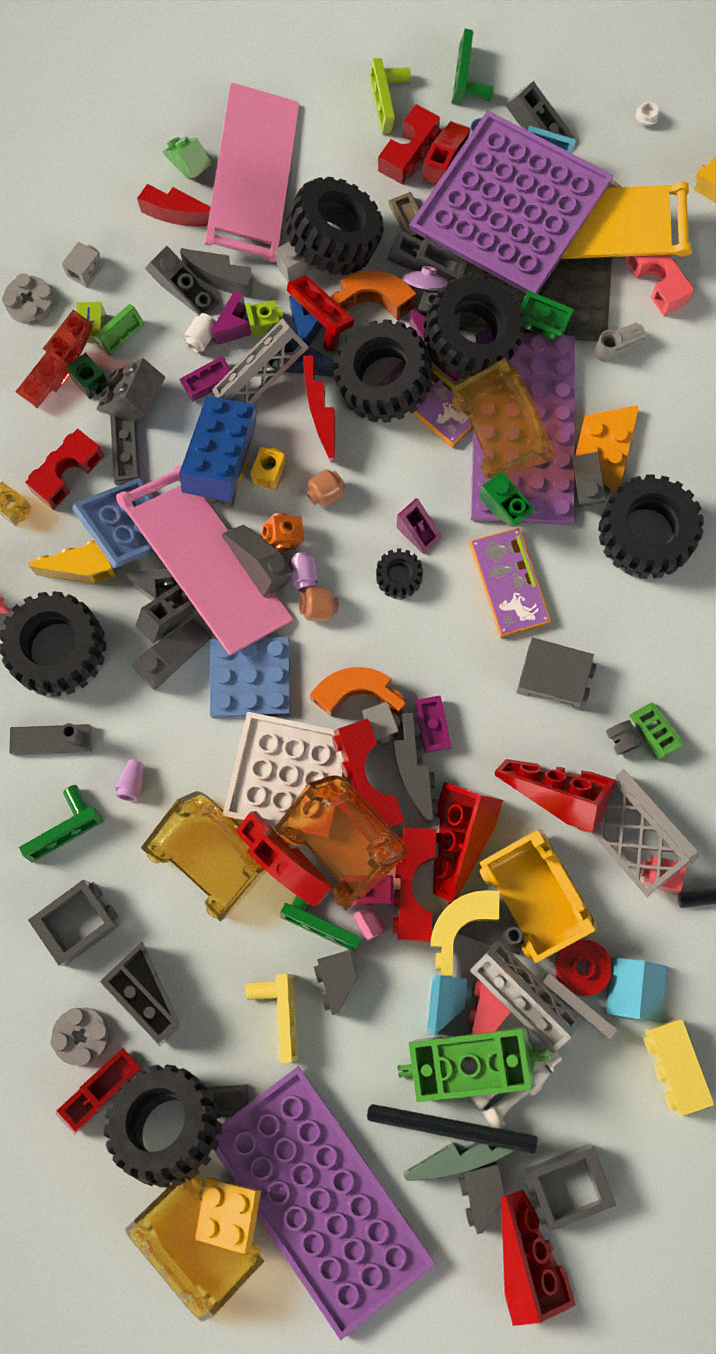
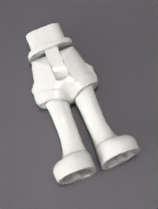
(496, 1112)

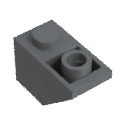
(338, 977)
(484, 1194)

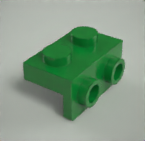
(545, 315)

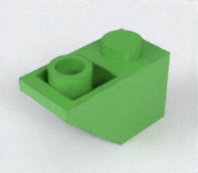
(187, 156)

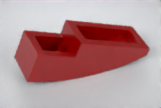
(173, 207)
(97, 1091)

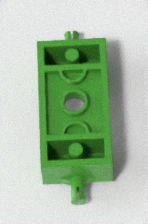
(502, 1058)

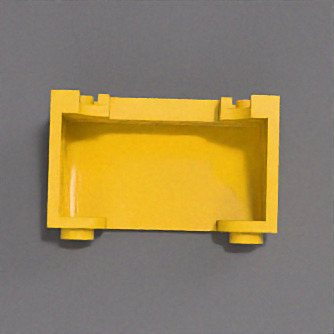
(539, 895)

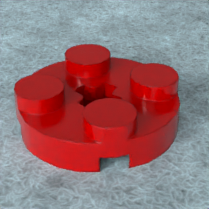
(599, 967)

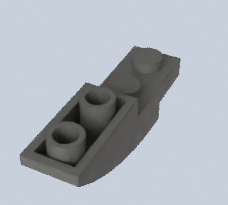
(415, 779)

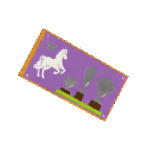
(438, 409)
(509, 582)

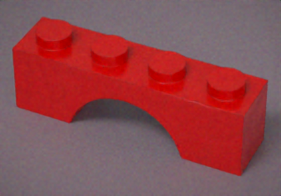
(354, 744)
(413, 920)

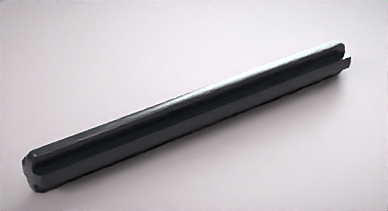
(452, 1128)

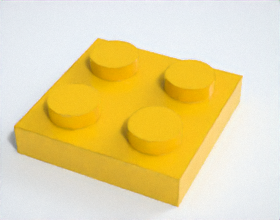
(228, 1215)

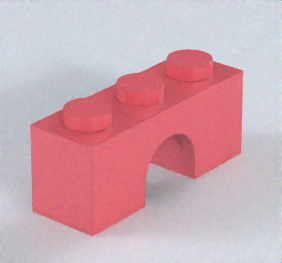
(673, 289)

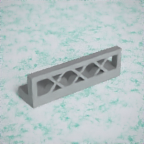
(256, 360)
(524, 997)

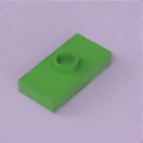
(119, 329)

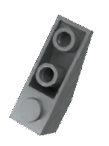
(181, 282)

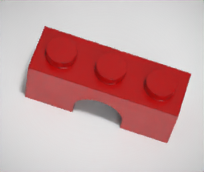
(400, 159)
(75, 451)

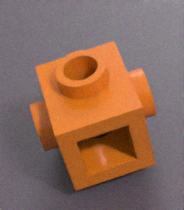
(283, 532)

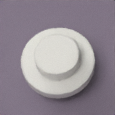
(647, 113)

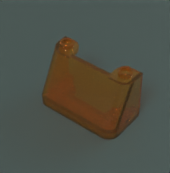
(343, 836)

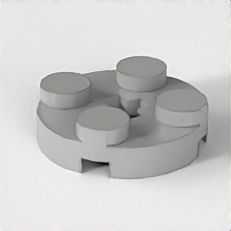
(20, 289)
(64, 1040)

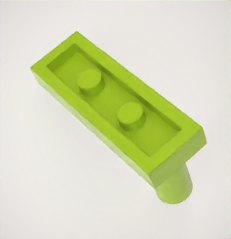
(379, 79)

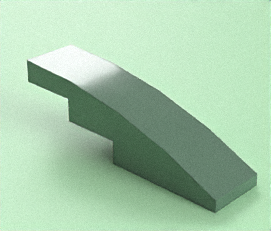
(451, 1162)

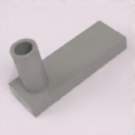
(578, 1006)

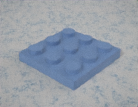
(112, 526)
(250, 679)

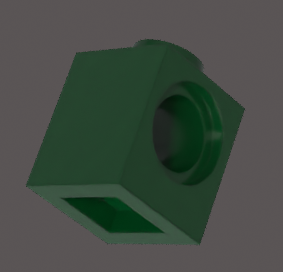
(85, 367)

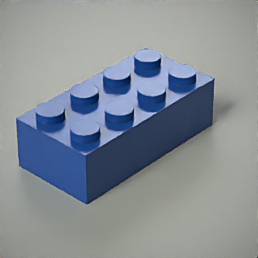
(218, 448)

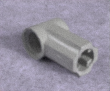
(620, 341)

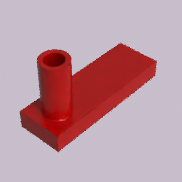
(323, 308)

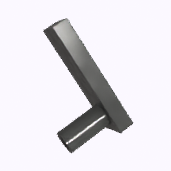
(50, 739)
(491, 931)

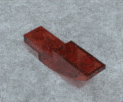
(60, 351)

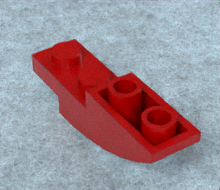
(284, 864)

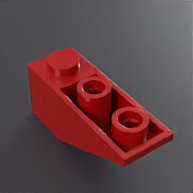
(444, 151)

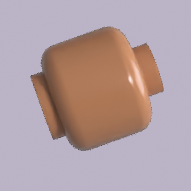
(325, 488)
(318, 604)

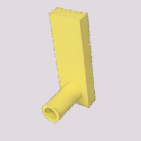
(284, 992)

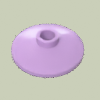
(425, 279)

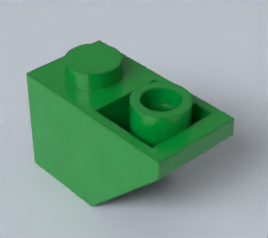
(505, 500)

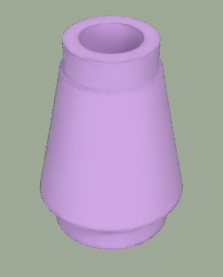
(130, 782)

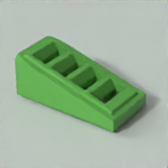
(670, 734)

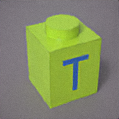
(95, 314)

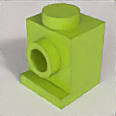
(263, 316)

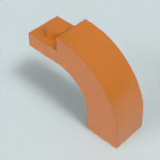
(377, 288)
(356, 681)

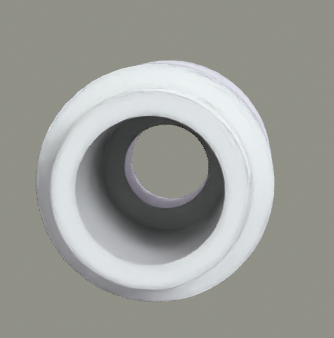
(199, 333)

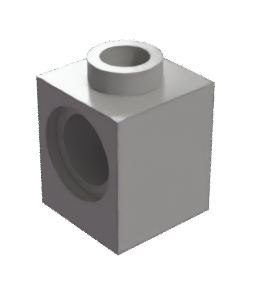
(82, 264)

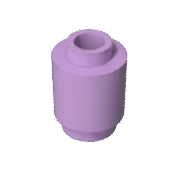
(304, 571)

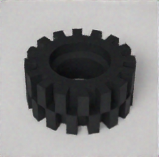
(399, 588)

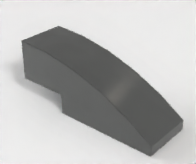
(416, 253)
(218, 272)

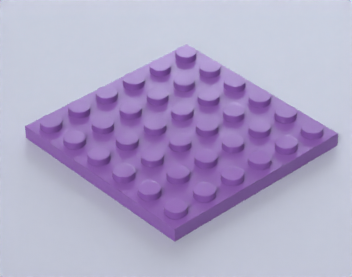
(511, 203)

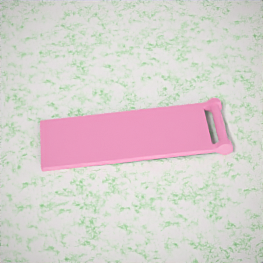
(252, 170)
(191, 546)

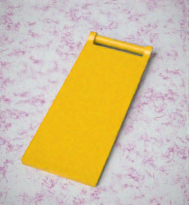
(634, 224)

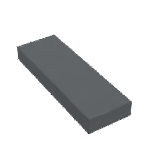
(124, 450)

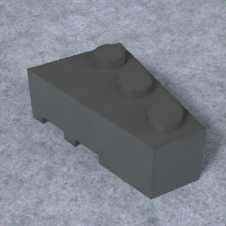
(142, 995)

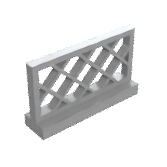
(659, 823)

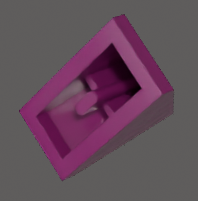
(418, 526)

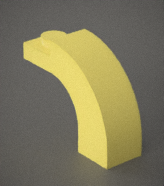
(462, 911)

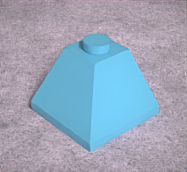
(446, 1001)

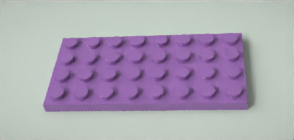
(550, 378)
(322, 1203)

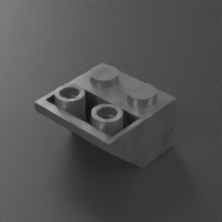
(131, 391)

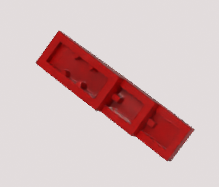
(322, 416)

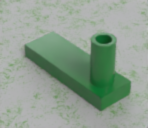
(461, 85)
(84, 819)
(298, 916)

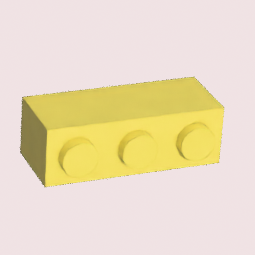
(678, 1067)

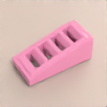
(369, 923)

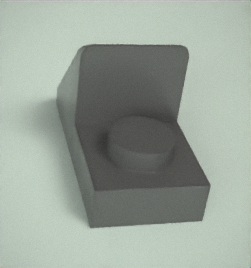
(150, 580)

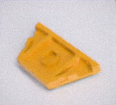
(610, 436)

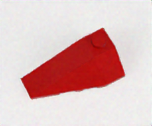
(568, 796)
(464, 830)
(532, 1279)

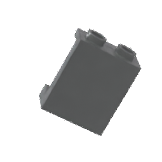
(556, 672)

